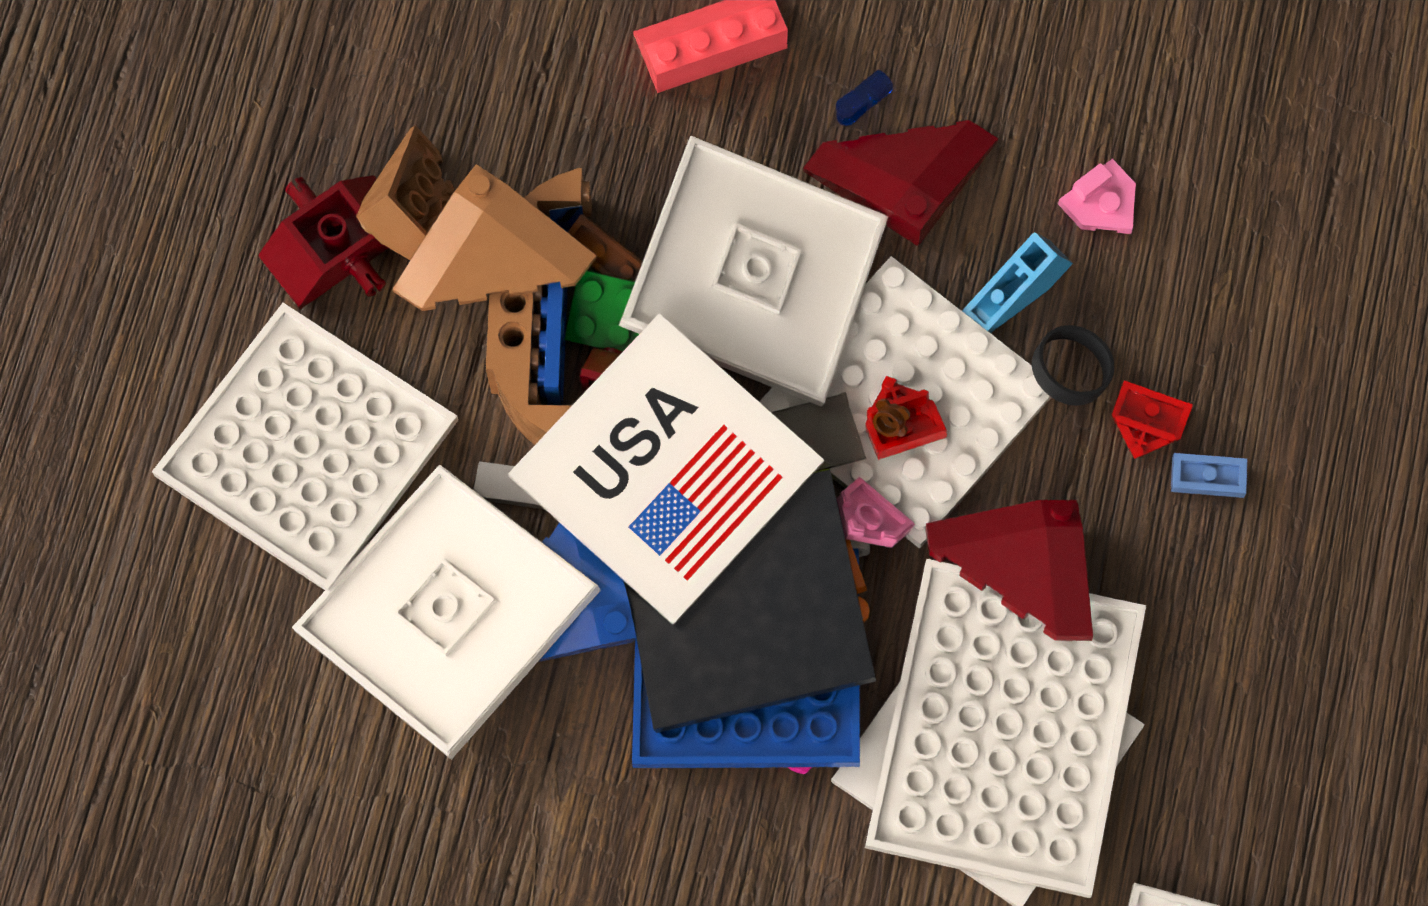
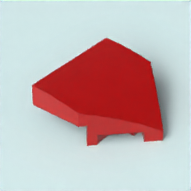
(1148, 418)
(923, 425)

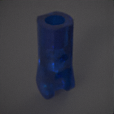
(863, 98)

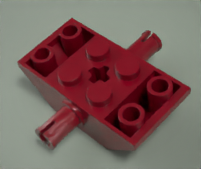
(305, 254)

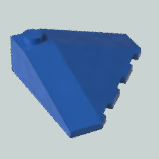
(607, 617)

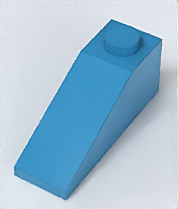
(1018, 282)

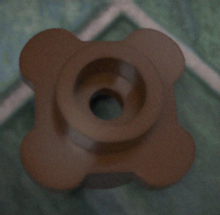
(891, 419)

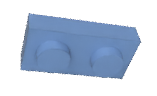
(1209, 475)

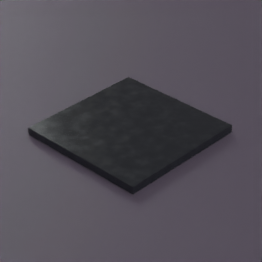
(768, 628)

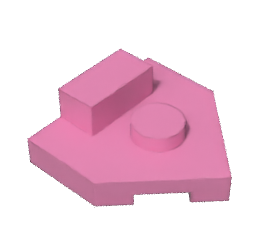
(1102, 199)
(871, 517)

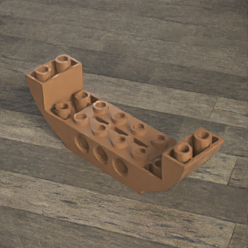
(516, 325)

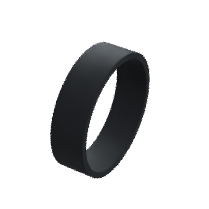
(1089, 340)

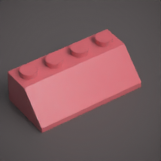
(710, 40)

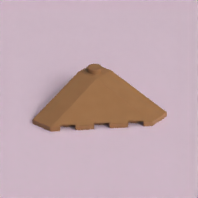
(406, 196)
(490, 244)

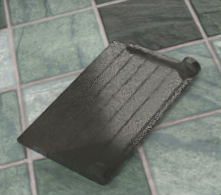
(826, 430)

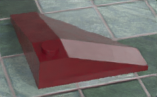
(905, 173)
(1028, 556)

